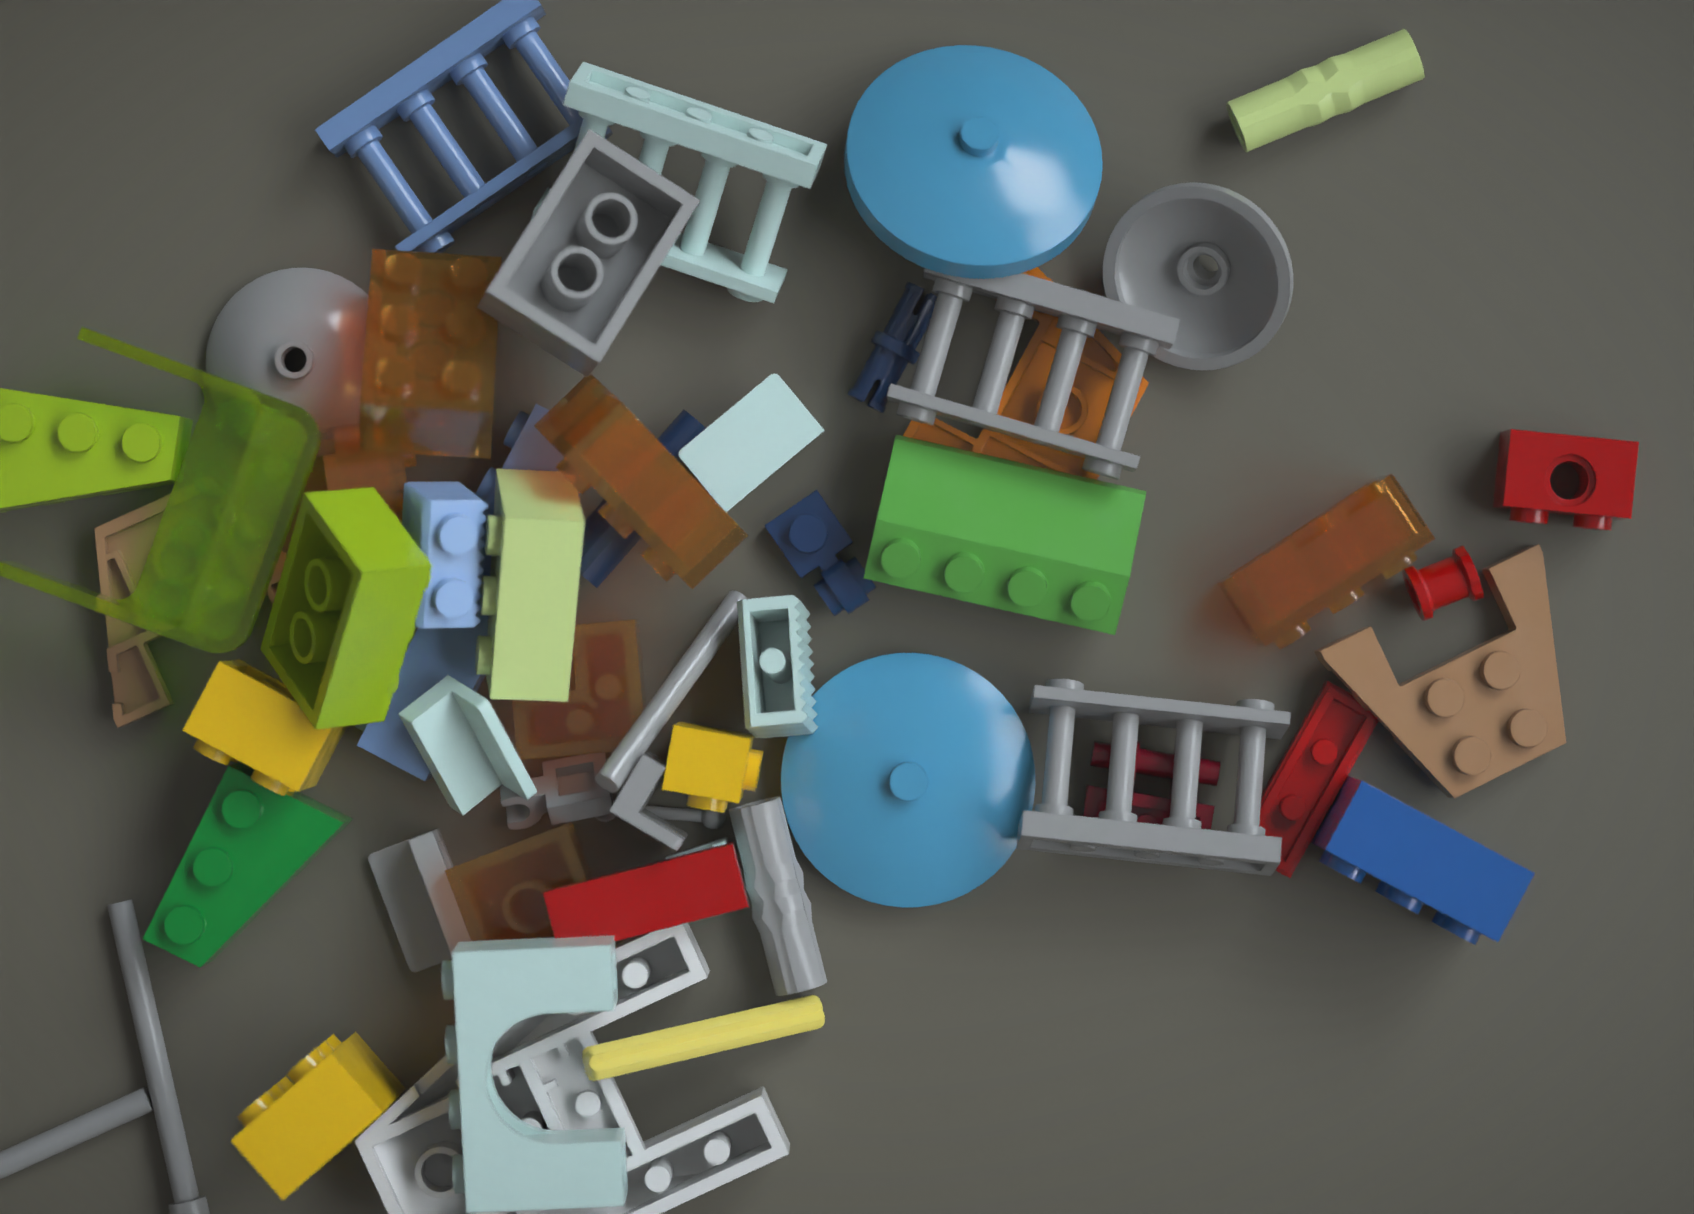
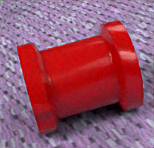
(1443, 583)

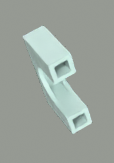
(504, 1158)

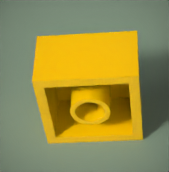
(259, 723)

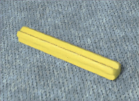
(702, 1037)

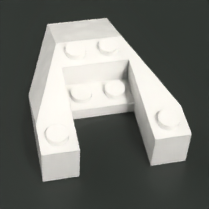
(545, 1085)

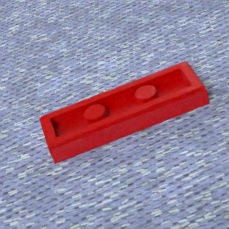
(1313, 771)
(649, 896)

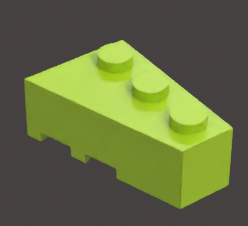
(83, 449)

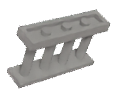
(1079, 317)
(1116, 831)

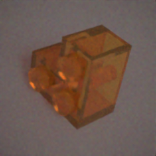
(601, 707)

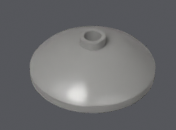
(288, 312)
(1222, 312)

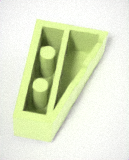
(531, 586)

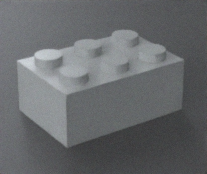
(588, 253)

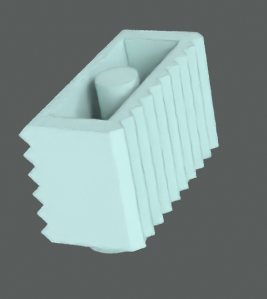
(776, 666)

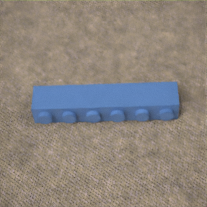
(452, 651)

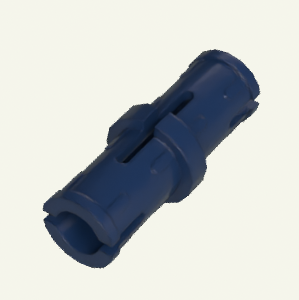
(894, 347)

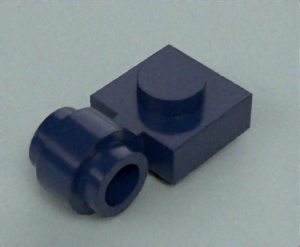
(812, 538)

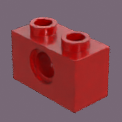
(1604, 472)

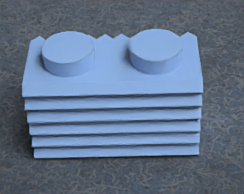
(447, 528)

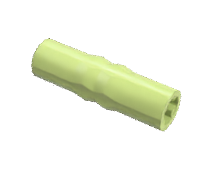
(1325, 90)

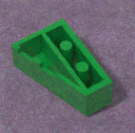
(238, 863)

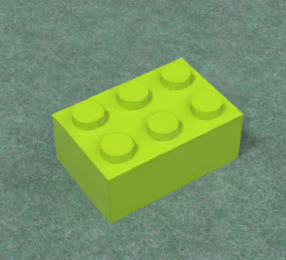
(345, 607)

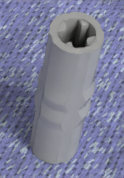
(778, 896)

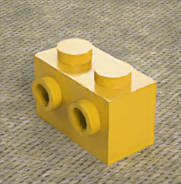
(711, 765)

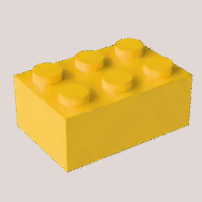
(308, 1122)

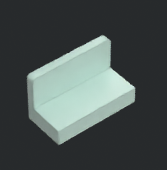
(750, 441)
(464, 745)

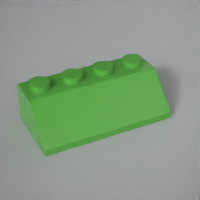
(1005, 534)

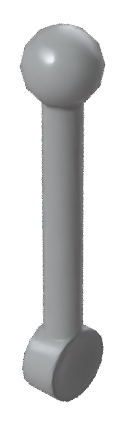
(709, 818)

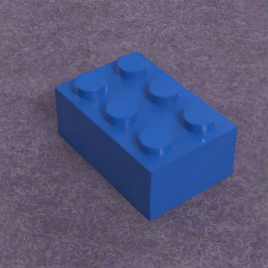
(1420, 862)

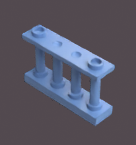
(410, 96)

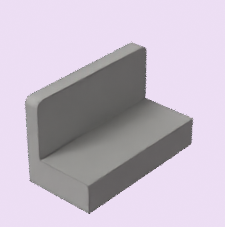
(635, 796)
(420, 898)

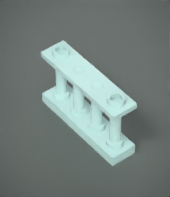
(724, 142)

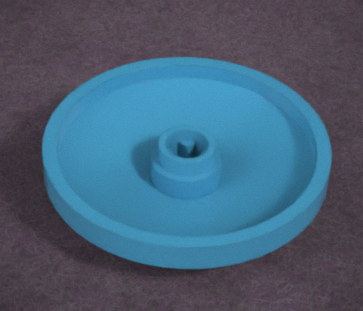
(972, 161)
(908, 780)

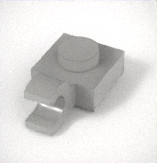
(564, 791)

